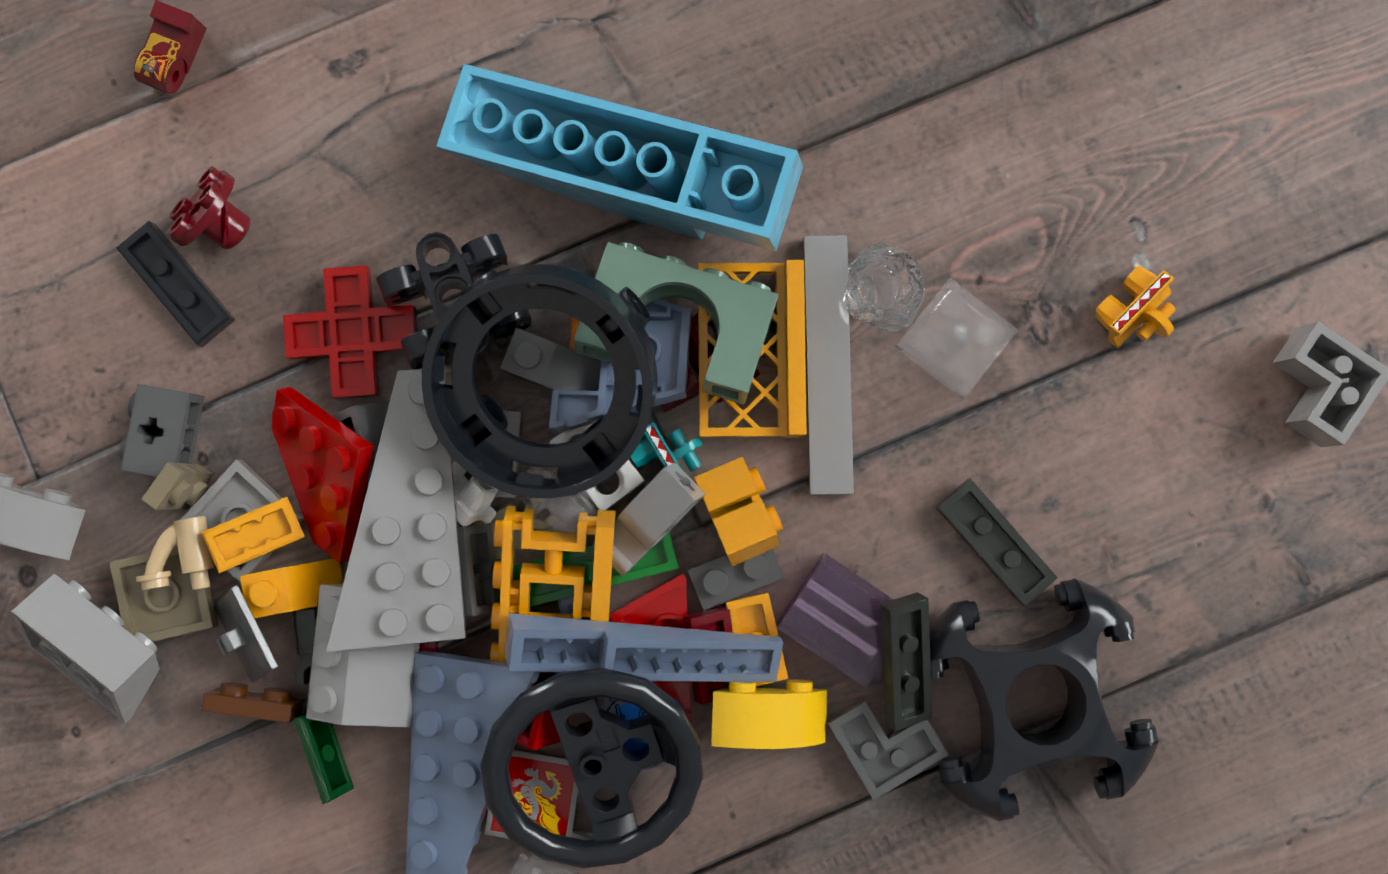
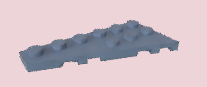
(451, 722)

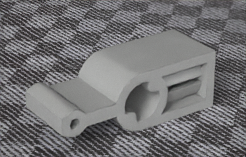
(652, 515)

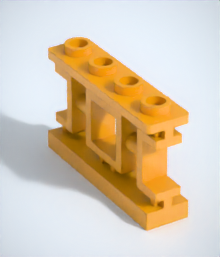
(589, 599)

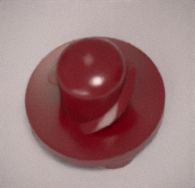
(210, 213)

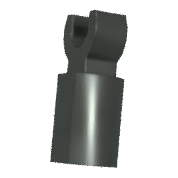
(304, 635)

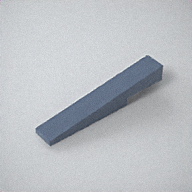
(640, 650)

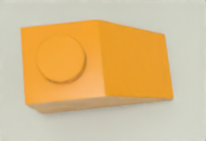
(289, 587)

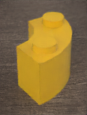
(769, 716)

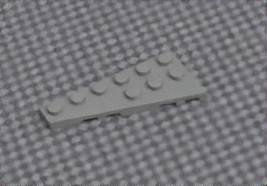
(405, 552)

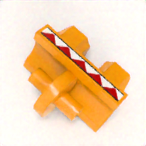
(1149, 294)

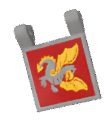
(545, 792)

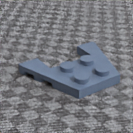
(670, 338)

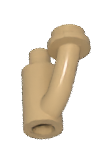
(192, 552)

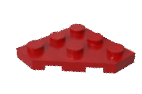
(326, 470)

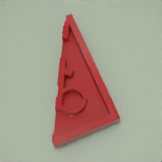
(661, 607)

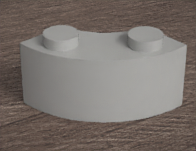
(38, 521)

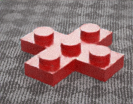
(349, 331)

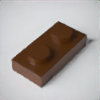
(235, 700)

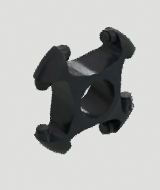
(1084, 724)

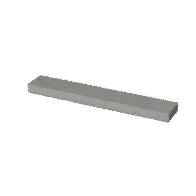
(828, 365)

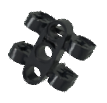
(430, 281)

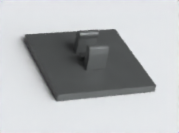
(243, 635)

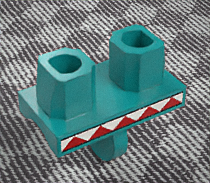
(653, 445)

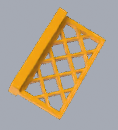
(789, 355)

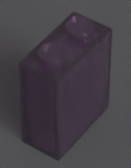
(838, 620)

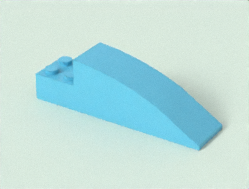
(623, 158)

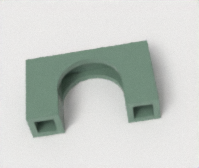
(736, 308)

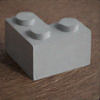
(1338, 379)

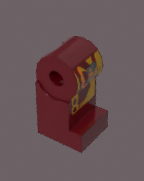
(168, 48)

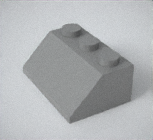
(88, 645)
(358, 684)

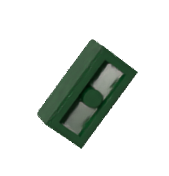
(324, 757)

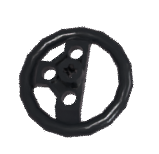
(597, 762)

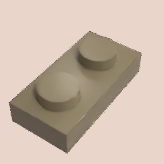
(178, 486)

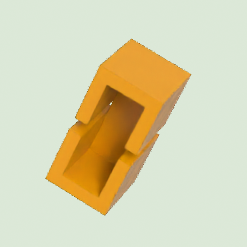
(738, 510)

